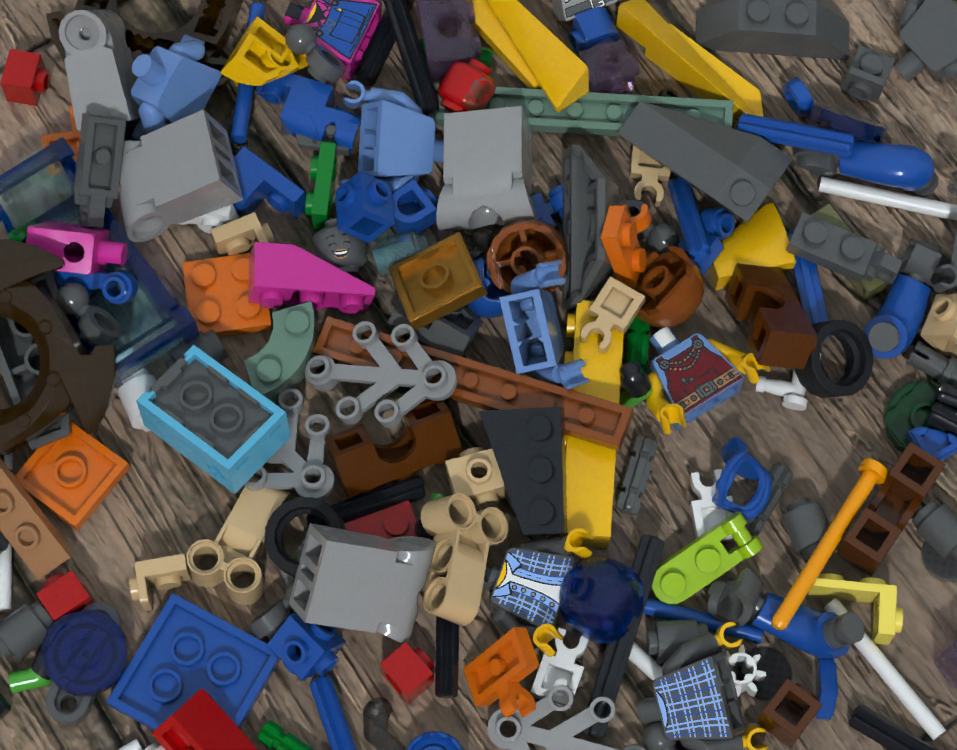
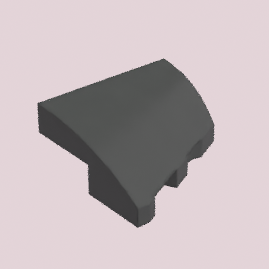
(449, 333)

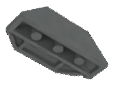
(774, 28)
(586, 201)

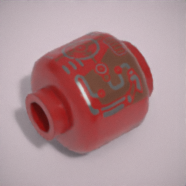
(466, 87)

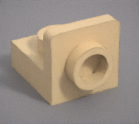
(240, 234)
(161, 572)

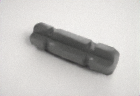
(636, 475)
(781, 478)

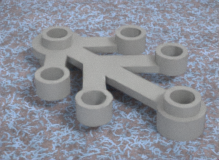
(385, 377)
(287, 455)
(557, 738)

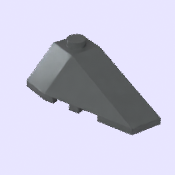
(716, 160)
(22, 365)

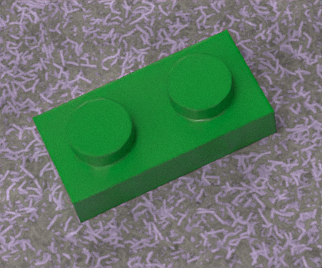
(323, 171)

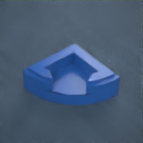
(933, 442)
(826, 688)

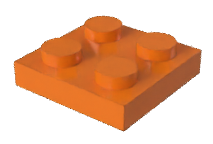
(219, 296)
(72, 476)

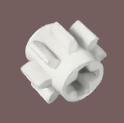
(749, 669)

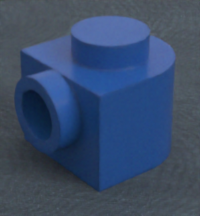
(592, 28)
(413, 208)

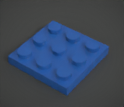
(190, 653)

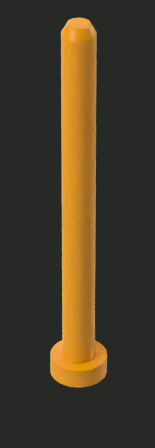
(871, 473)

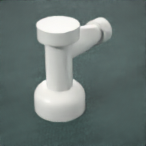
(792, 392)

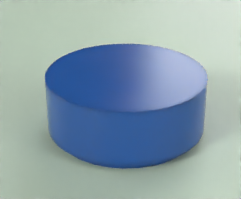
(798, 97)

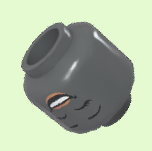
(340, 248)

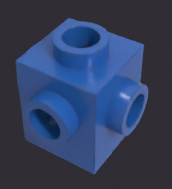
(364, 207)
(306, 647)

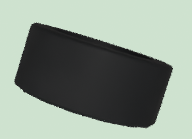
(858, 361)
(283, 515)

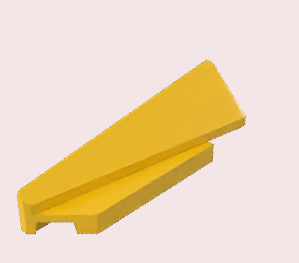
(531, 51)
(686, 59)

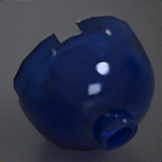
(600, 598)

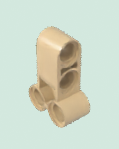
(238, 545)
(460, 555)

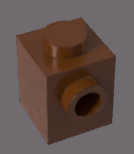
(789, 712)

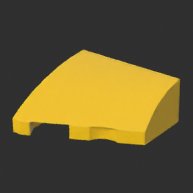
(261, 56)
(757, 243)

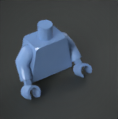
(171, 84)
(394, 136)
(535, 327)

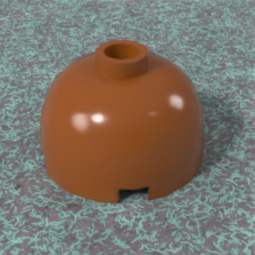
(521, 248)
(670, 287)

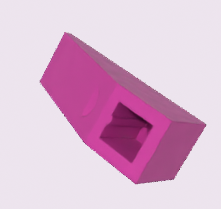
(293, 276)

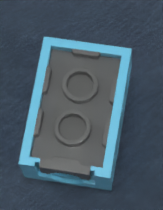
(214, 419)

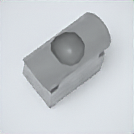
(98, 65)
(486, 169)
(176, 176)
(361, 581)

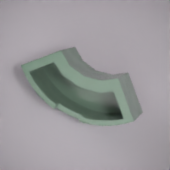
(285, 356)

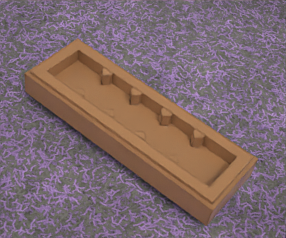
(29, 528)

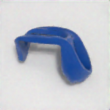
(740, 462)

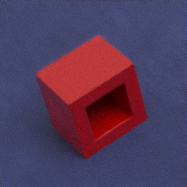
(24, 77)
(63, 595)
(408, 672)

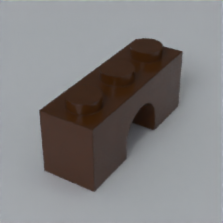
(780, 326)
(426, 440)
(890, 509)

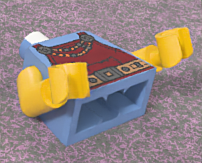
(694, 377)

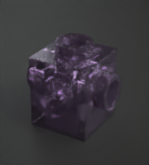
(610, 67)

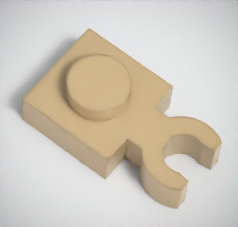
(650, 173)
(613, 309)

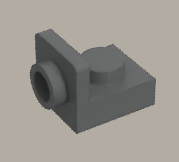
(867, 74)

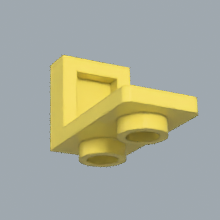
(886, 616)

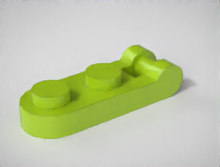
(704, 560)

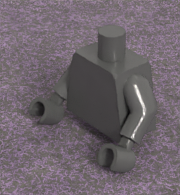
(930, 36)

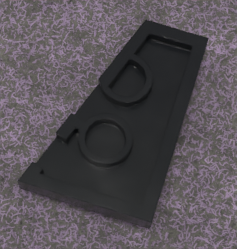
(532, 464)

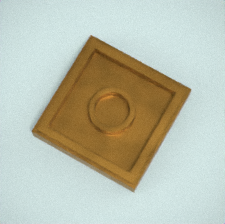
(437, 281)

